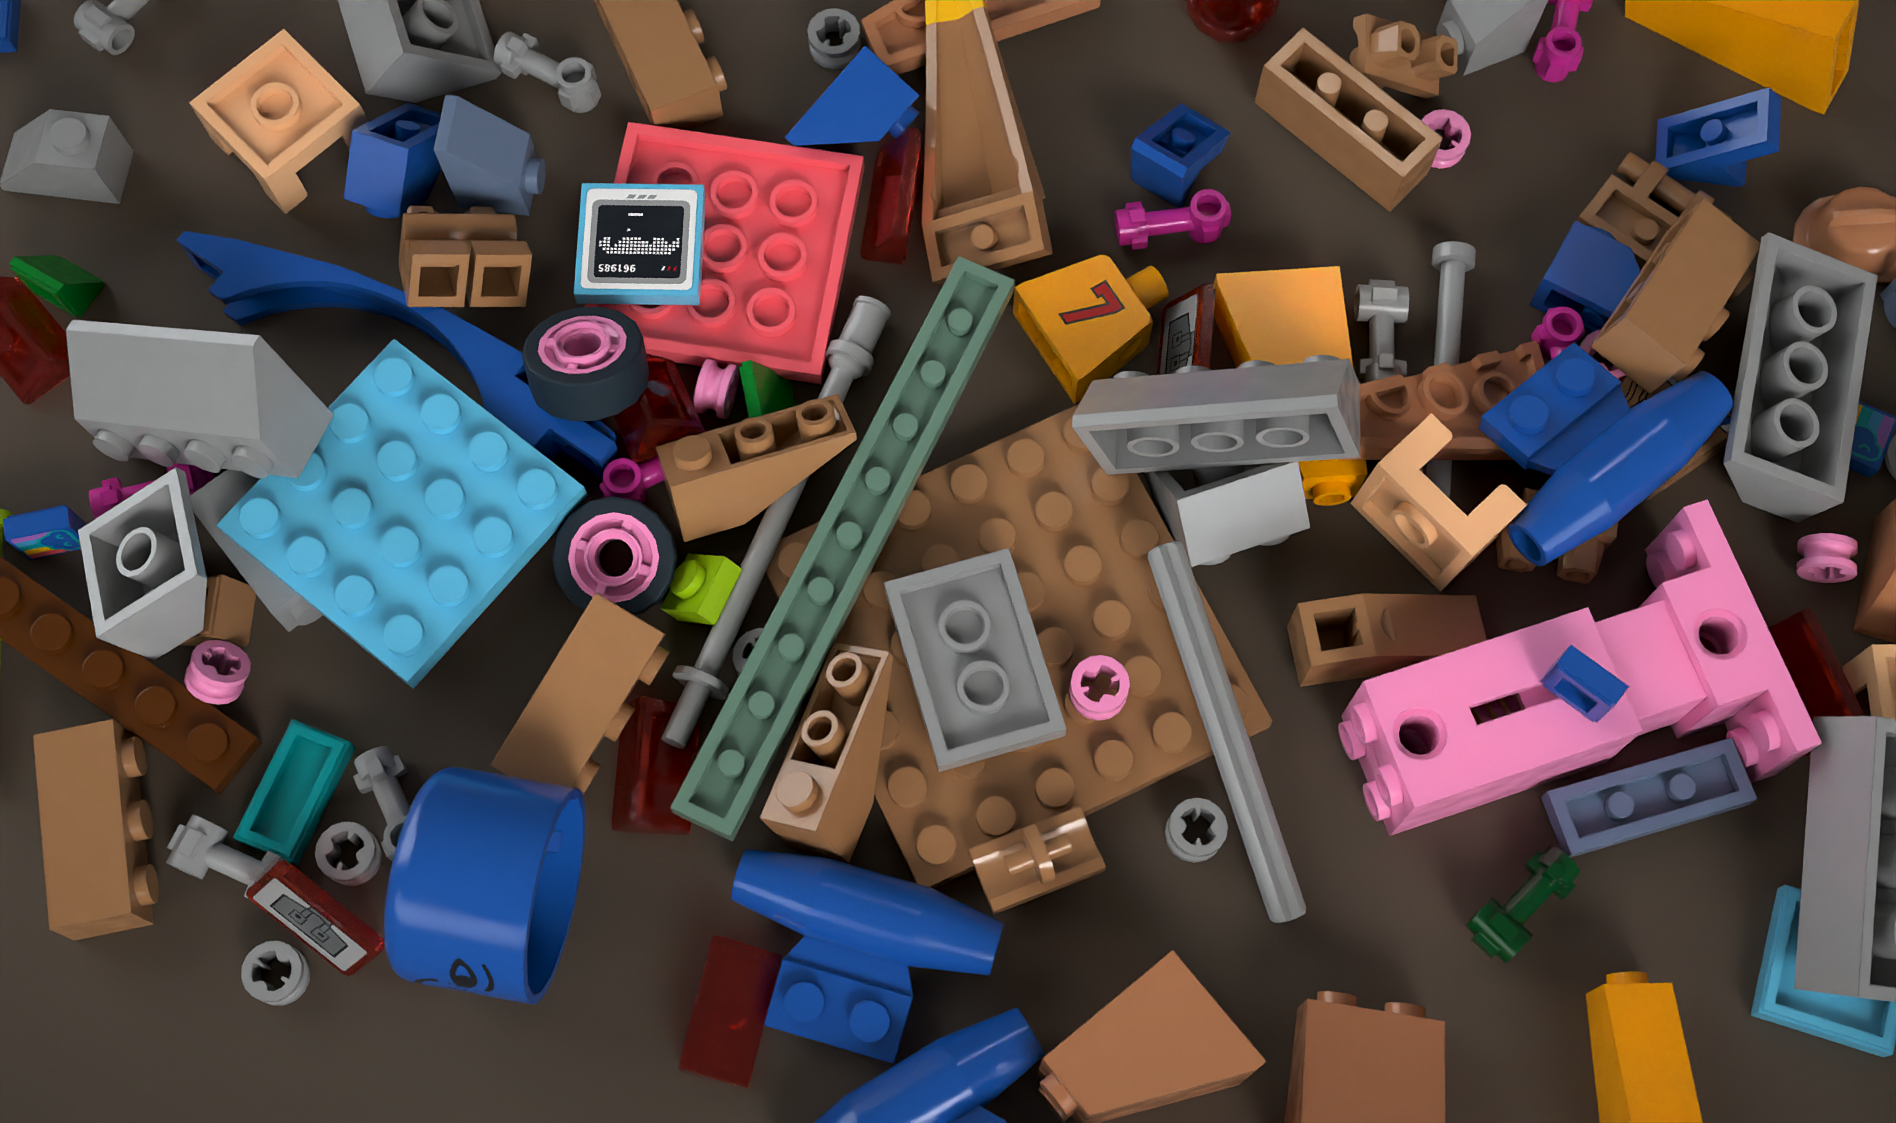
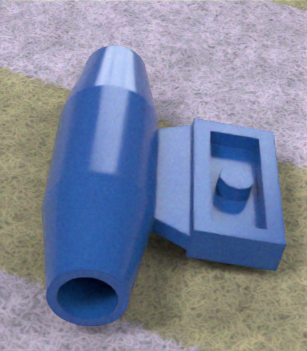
(1598, 450)
(861, 934)
(947, 1078)

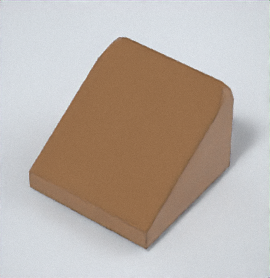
(227, 612)

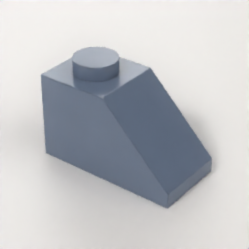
(487, 159)

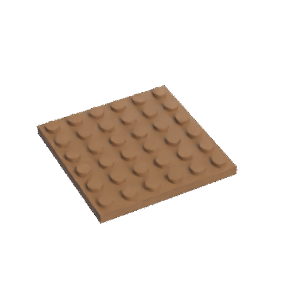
(1089, 592)

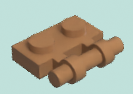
(1631, 213)

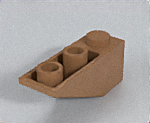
(745, 467)
(1378, 633)
(834, 757)

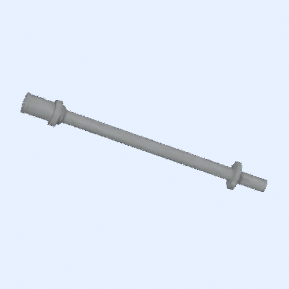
(848, 359)

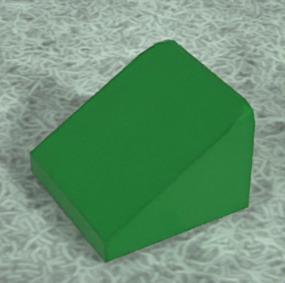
(58, 282)
(765, 389)

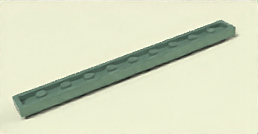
(842, 551)

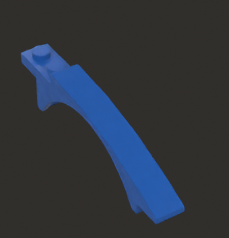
(270, 281)

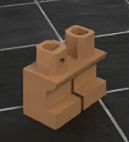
(463, 255)

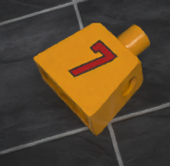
(1088, 319)

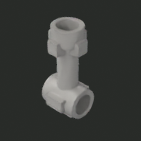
(109, 25)
(572, 76)
(1381, 306)
(379, 772)
(200, 847)

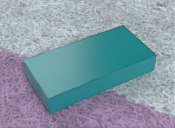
(294, 792)

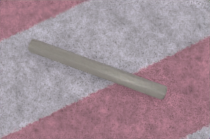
(1226, 732)

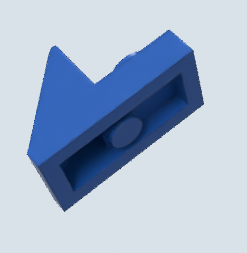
(1719, 138)
(1173, 153)

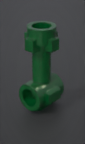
(1500, 928)

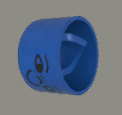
(485, 884)

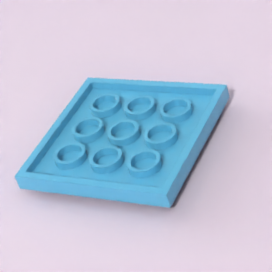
(405, 513)

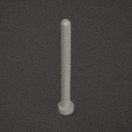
(1452, 261)

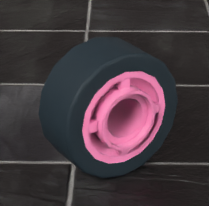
(586, 363)
(595, 525)

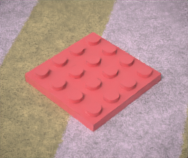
(770, 248)

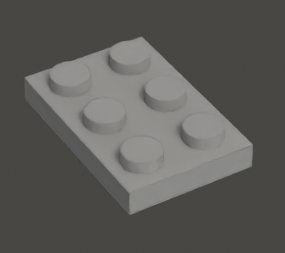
(974, 659)

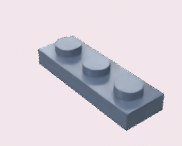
(1648, 798)

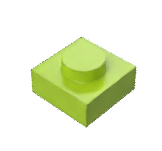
(701, 588)

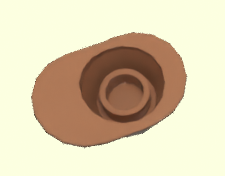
(1853, 228)

